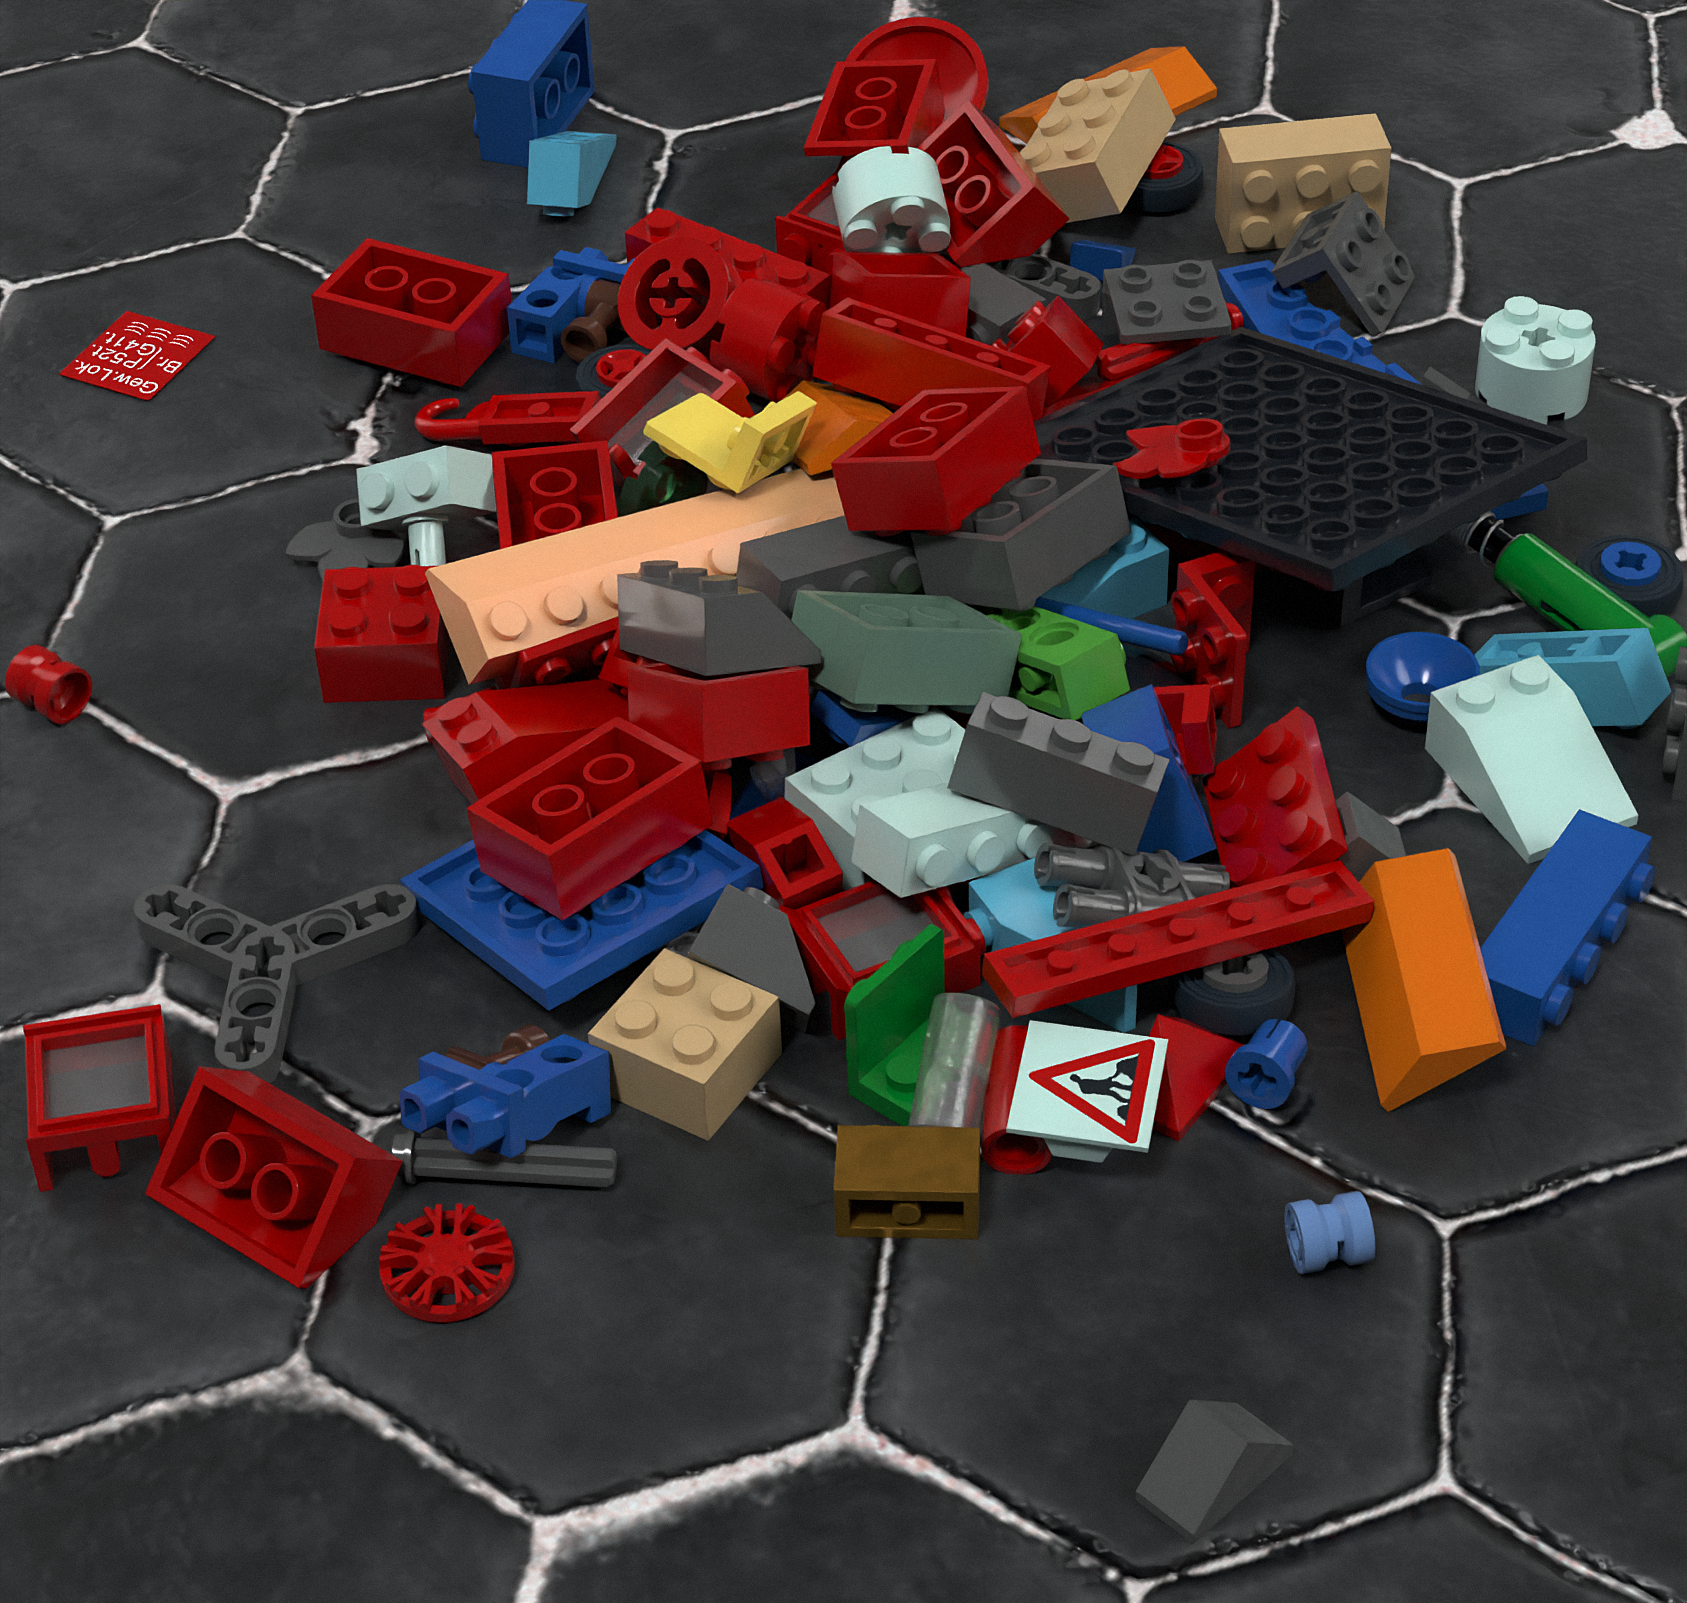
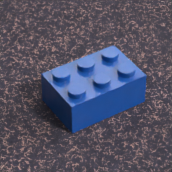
(532, 79)

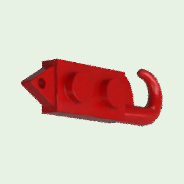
(509, 418)

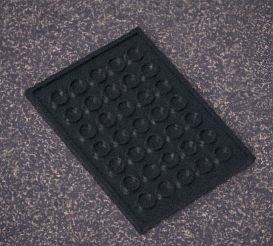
(1324, 459)

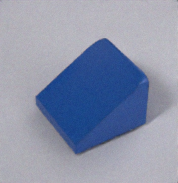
(1096, 256)

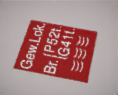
(137, 355)

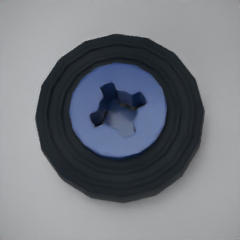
(1636, 570)

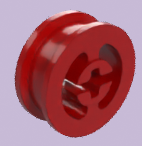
(676, 272)

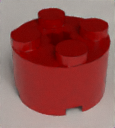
(768, 337)

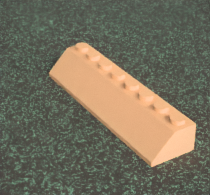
(569, 579)

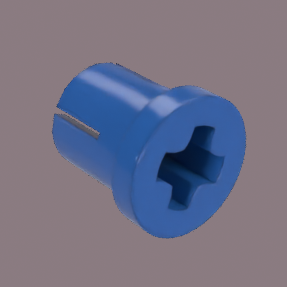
(1266, 1066)

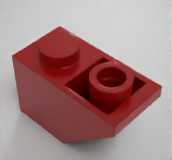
(790, 852)

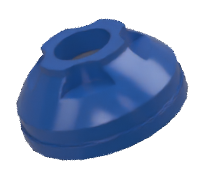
(1415, 665)

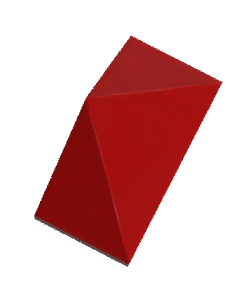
(1190, 1074)

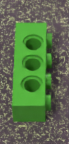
(1063, 662)

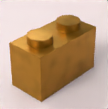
(907, 1182)

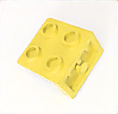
(729, 447)

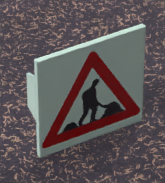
(1087, 1090)

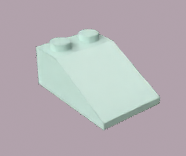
(1524, 754)

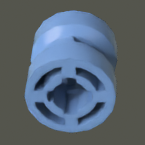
(1329, 1232)

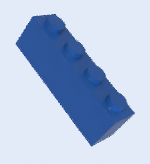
(1562, 920)

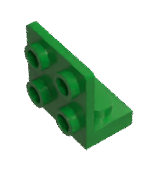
(890, 1022)

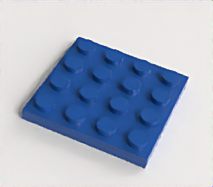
(564, 957)

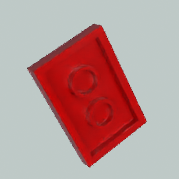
(1275, 804)

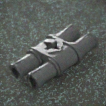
(1114, 884)

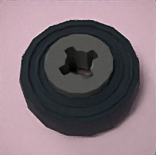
(1237, 993)

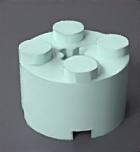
(891, 203)
(1535, 360)

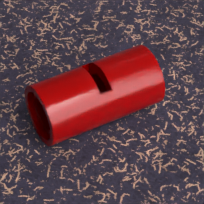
(1003, 1150)

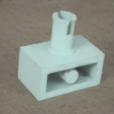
(424, 494)

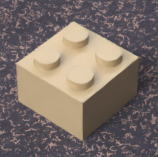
(688, 1042)

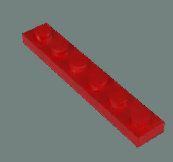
(1176, 938)

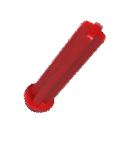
(1133, 357)

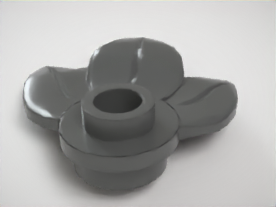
(345, 542)

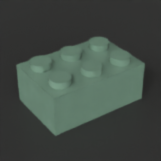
(905, 650)

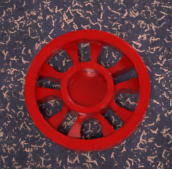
(446, 1263)

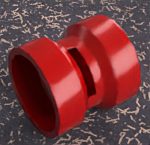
(48, 684)

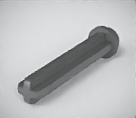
(536, 1165)

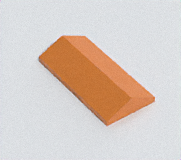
(1174, 68)
(834, 425)
(1420, 977)

